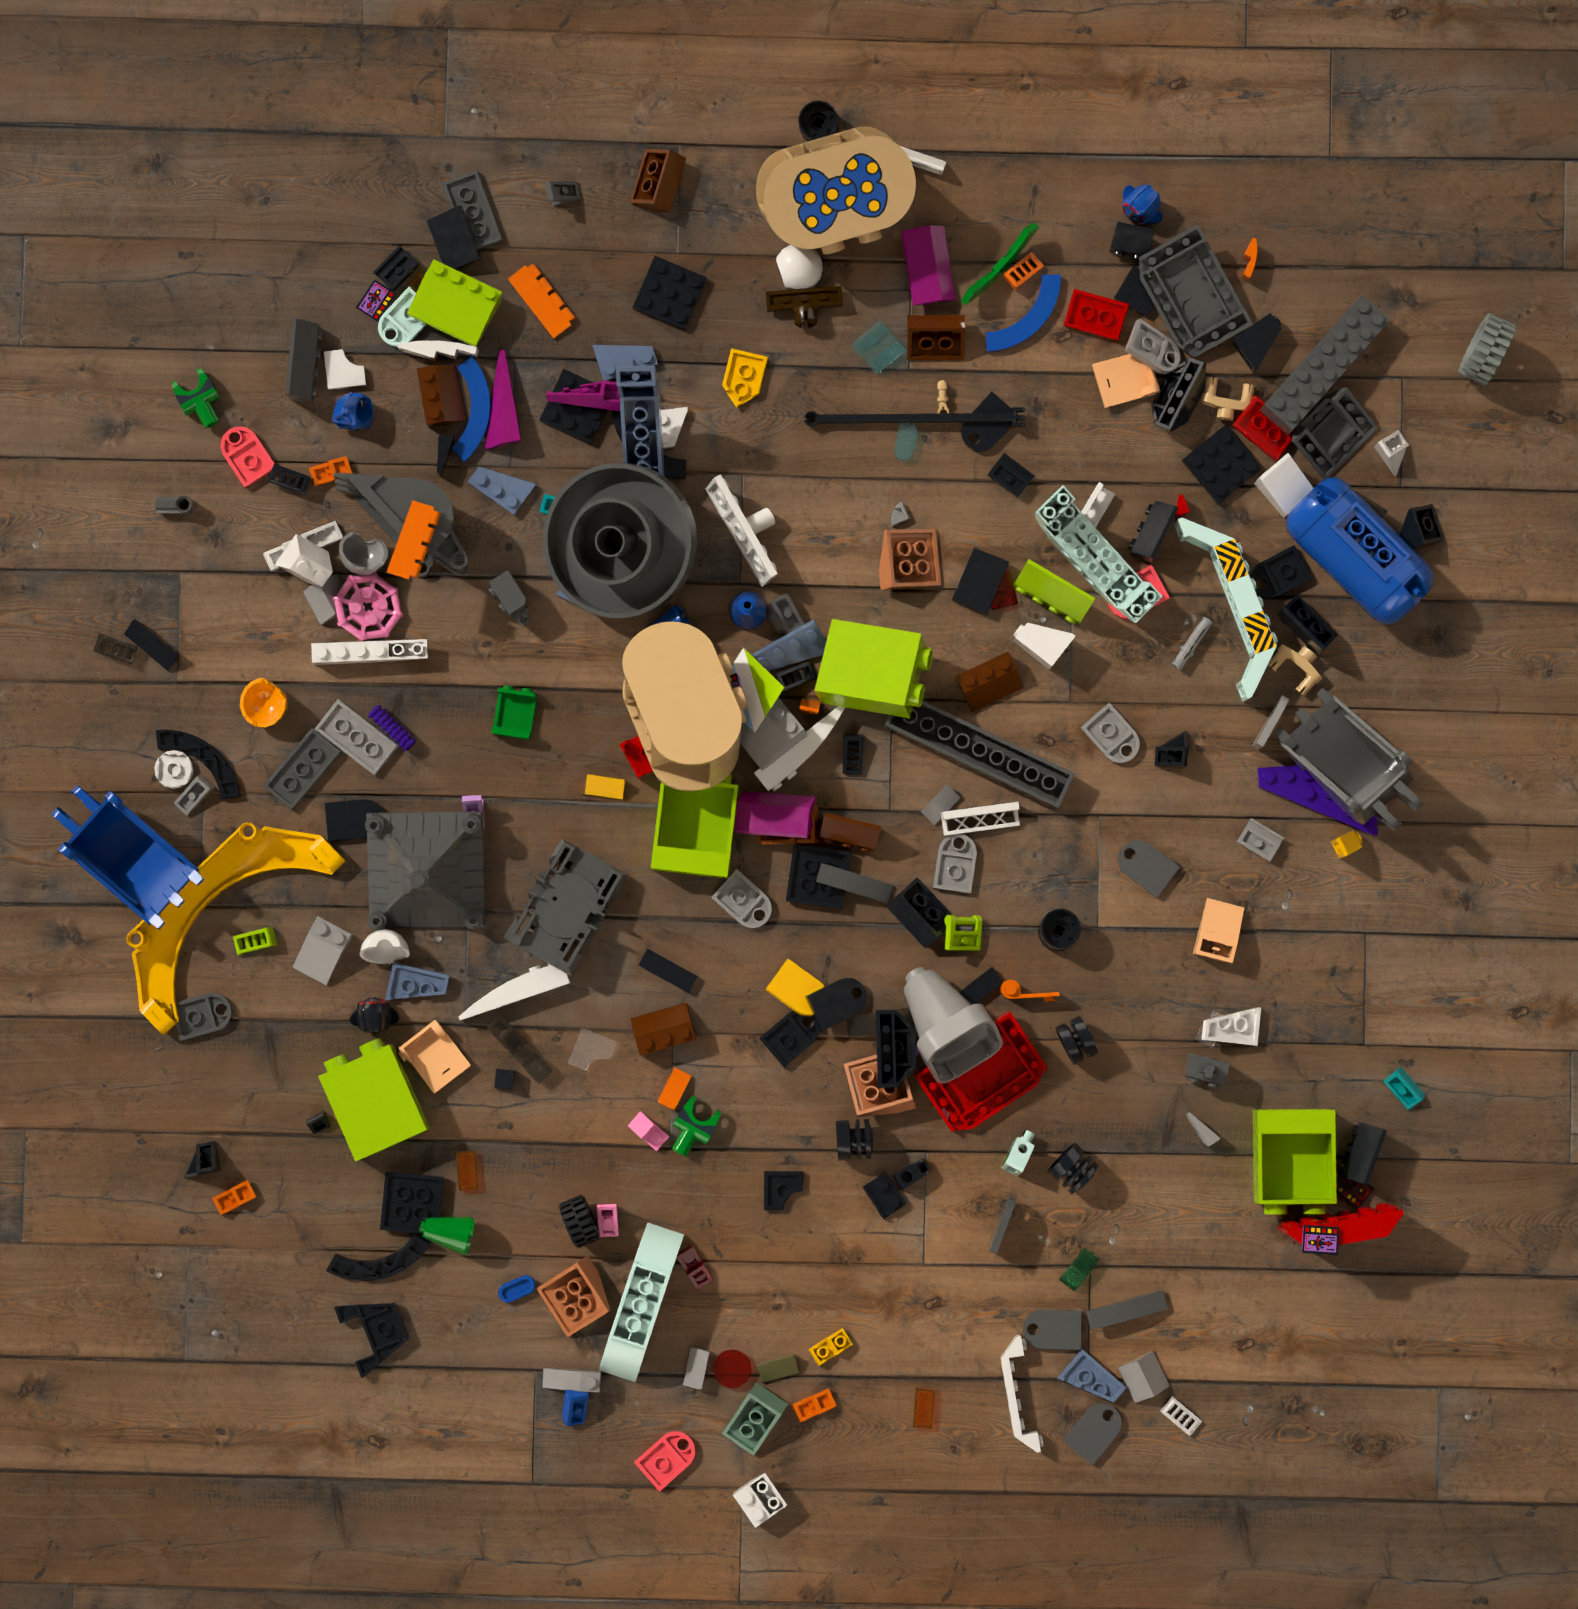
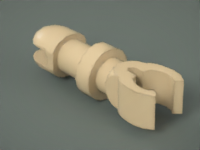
(942, 399)

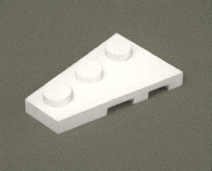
(1234, 1028)

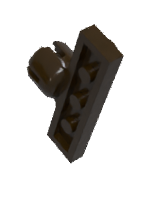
(804, 302)

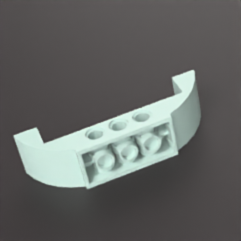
(1095, 556)
(641, 1302)

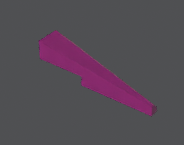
(595, 395)
(503, 421)

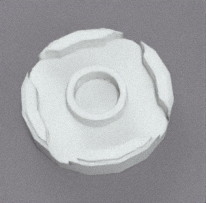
(174, 769)

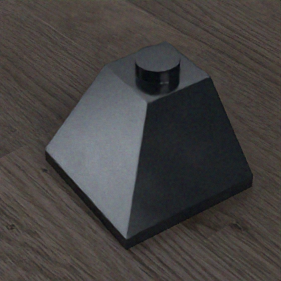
(1421, 527)

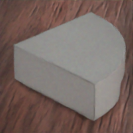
(899, 515)

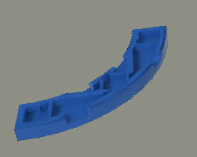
(1032, 321)
(479, 412)

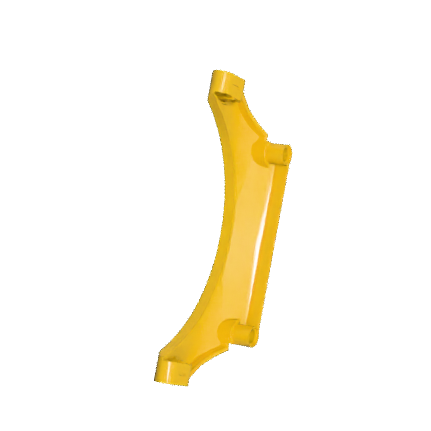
(231, 862)

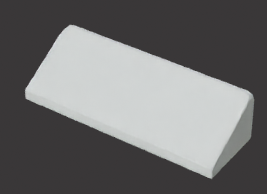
(925, 162)

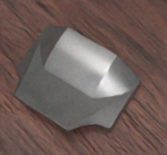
(784, 615)

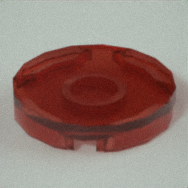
(732, 1368)

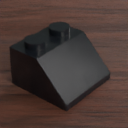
(1131, 240)

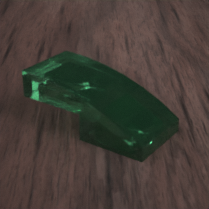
(1079, 1269)

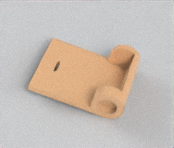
(1127, 380)
(432, 1054)

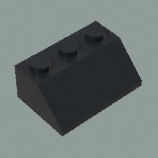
(1152, 531)
(1307, 625)
(920, 912)
(1361, 1153)

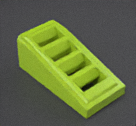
(270, 937)

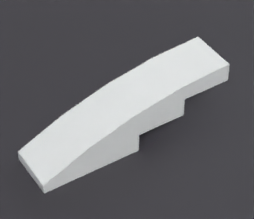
(431, 349)
(321, 536)

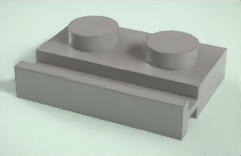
(1260, 839)

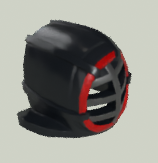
(374, 1015)

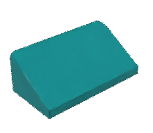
(1404, 1088)

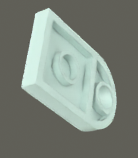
(396, 319)

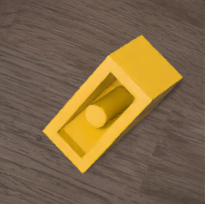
(1347, 844)

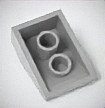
(322, 950)

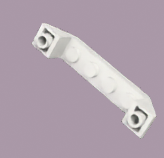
(1015, 1349)

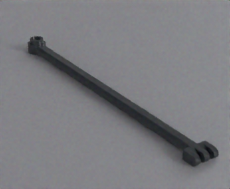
(918, 418)

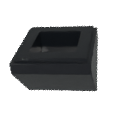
(318, 1122)

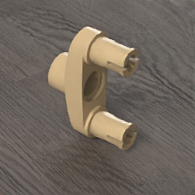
(1225, 406)
(1303, 660)

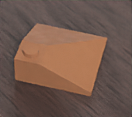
(909, 559)
(870, 1099)
(575, 1296)

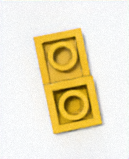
(830, 1346)

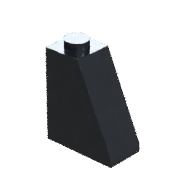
(1257, 340)

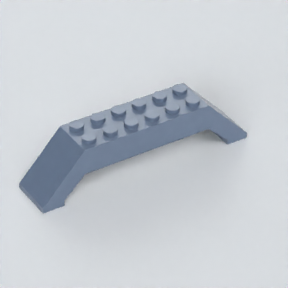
(641, 416)

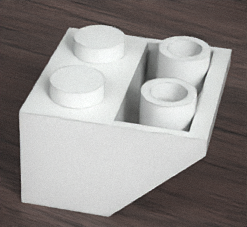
(759, 1499)

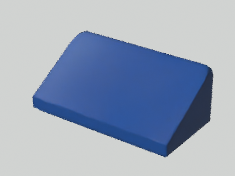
(574, 1407)

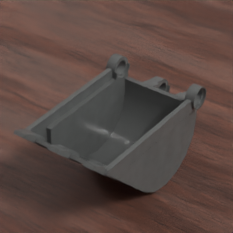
(388, 504)
(1350, 761)

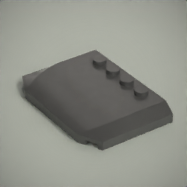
(1192, 292)

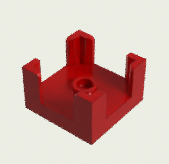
(636, 756)

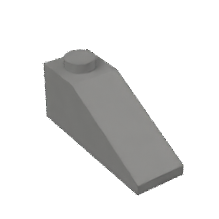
(572, 1379)

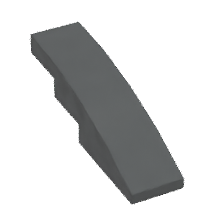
(854, 883)
(1126, 1310)

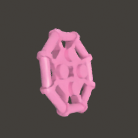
(377, 601)

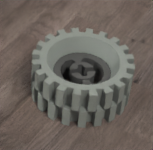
(1486, 349)

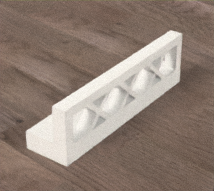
(1097, 504)
(977, 811)

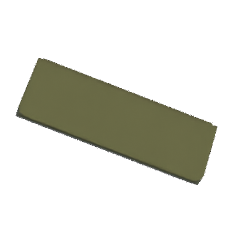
(777, 1368)

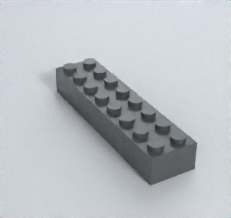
(1324, 364)

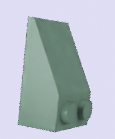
(755, 1419)

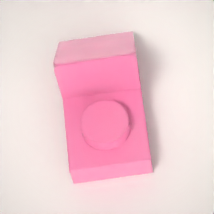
(648, 1131)
(608, 1220)

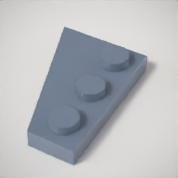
(502, 489)

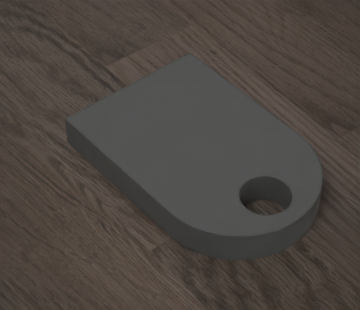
(1148, 867)
(200, 1015)
(1002, 1225)
(1055, 1329)
(1092, 1433)

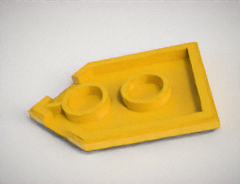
(743, 376)

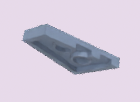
(617, 355)
(414, 982)
(1091, 1376)

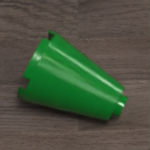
(449, 1232)

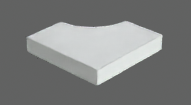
(341, 372)

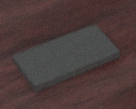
(470, 194)
(302, 769)

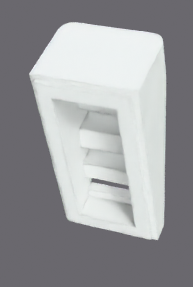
(1168, 1406)

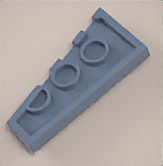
(794, 647)

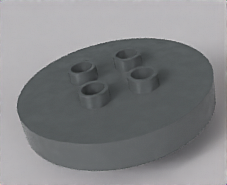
(620, 540)

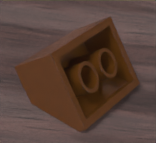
(658, 179)
(935, 337)
(441, 395)
(989, 681)
(849, 832)
(662, 1029)

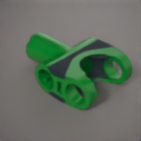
(199, 399)
(692, 1128)

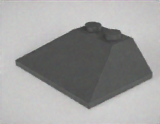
(1333, 431)

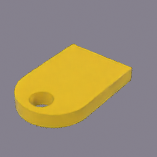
(791, 987)

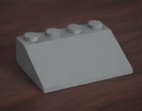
(773, 737)

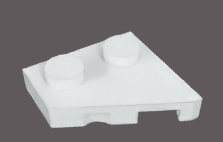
(671, 425)

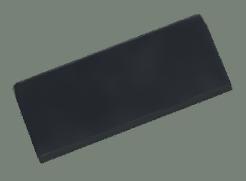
(151, 644)

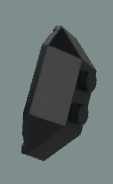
(1179, 394)
(893, 1048)

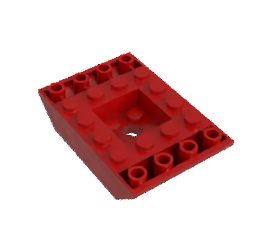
(1356, 1226)

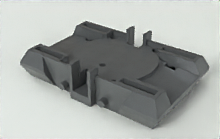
(573, 912)

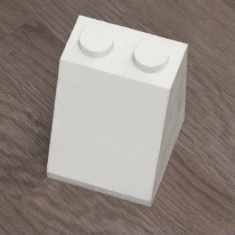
(1284, 485)
(306, 561)
(1042, 642)

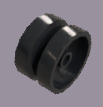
(1074, 1041)

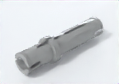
(1187, 650)

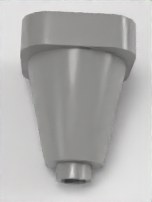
(950, 1029)

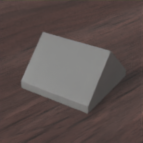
(322, 599)
(1144, 1377)

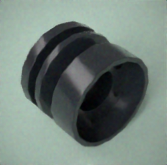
(814, 112)
(1064, 920)
(853, 1139)
(1073, 1168)

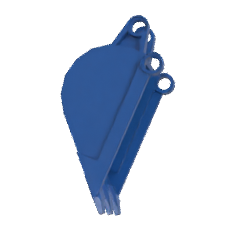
(127, 856)

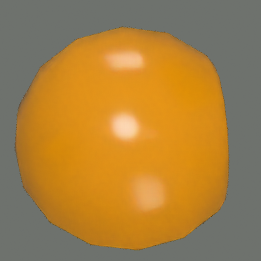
(263, 703)

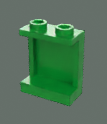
(514, 713)

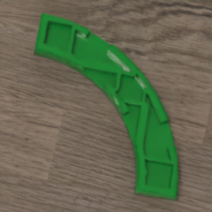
(987, 280)

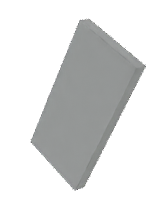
(356, 737)

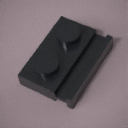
(396, 268)
(1010, 475)
(884, 1195)

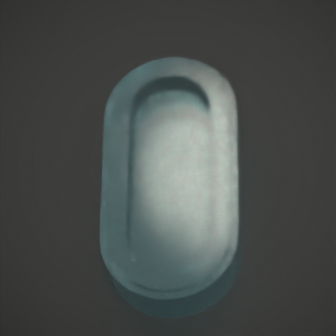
(905, 441)

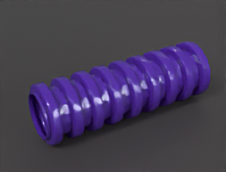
(392, 728)

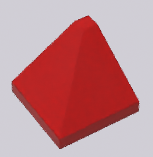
(1183, 508)

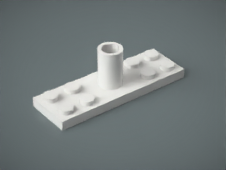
(744, 529)

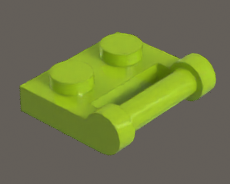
(963, 938)

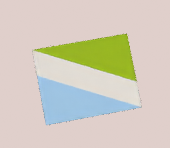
(758, 688)

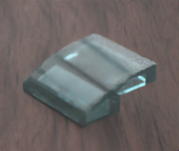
(878, 347)

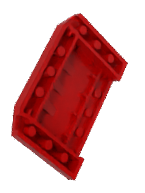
(989, 1085)

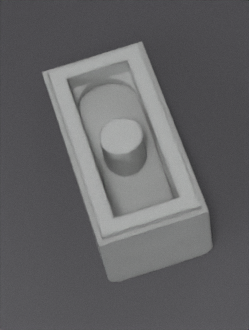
(194, 794)
(1206, 1135)

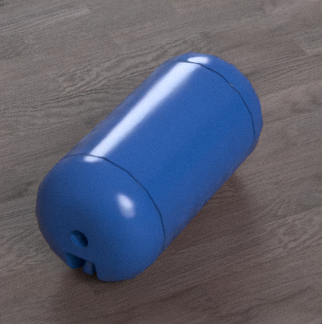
(1360, 551)

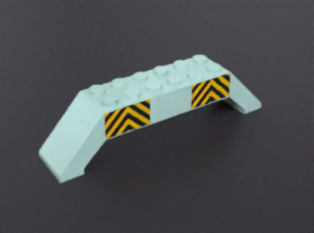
(1241, 597)

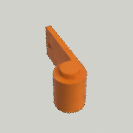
(1011, 990)

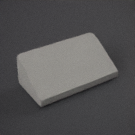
(940, 803)
(696, 1368)

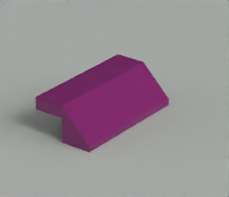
(928, 265)
(774, 814)

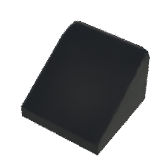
(504, 1079)

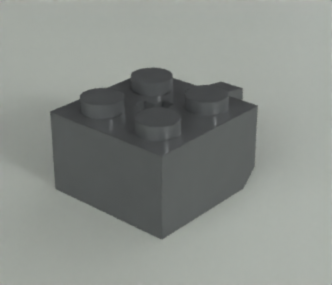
(511, 597)
(1206, 1069)

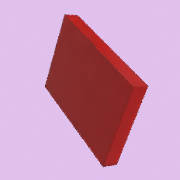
(1096, 314)
(1262, 430)

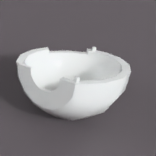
(799, 267)
(384, 947)

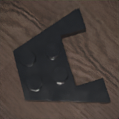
(383, 1329)

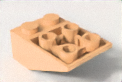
(1219, 931)

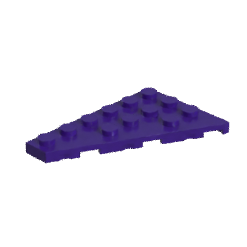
(1304, 790)

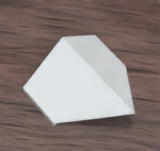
(1392, 450)

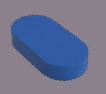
(516, 1288)

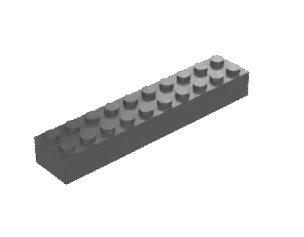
(984, 753)

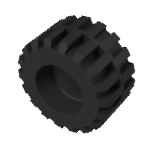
(579, 1221)

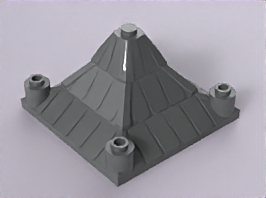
(425, 869)

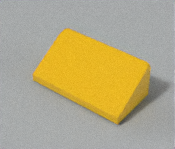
(605, 786)

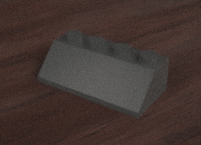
(303, 361)

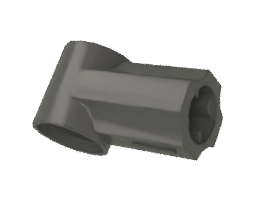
(173, 505)

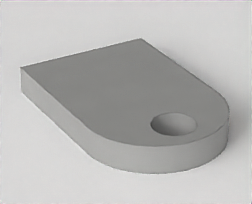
(1152, 348)
(1270, 723)
(1110, 733)
(955, 866)
(742, 899)

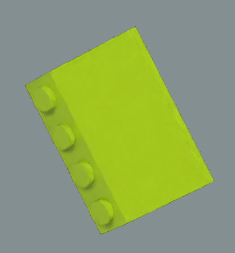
(455, 303)
(1054, 592)

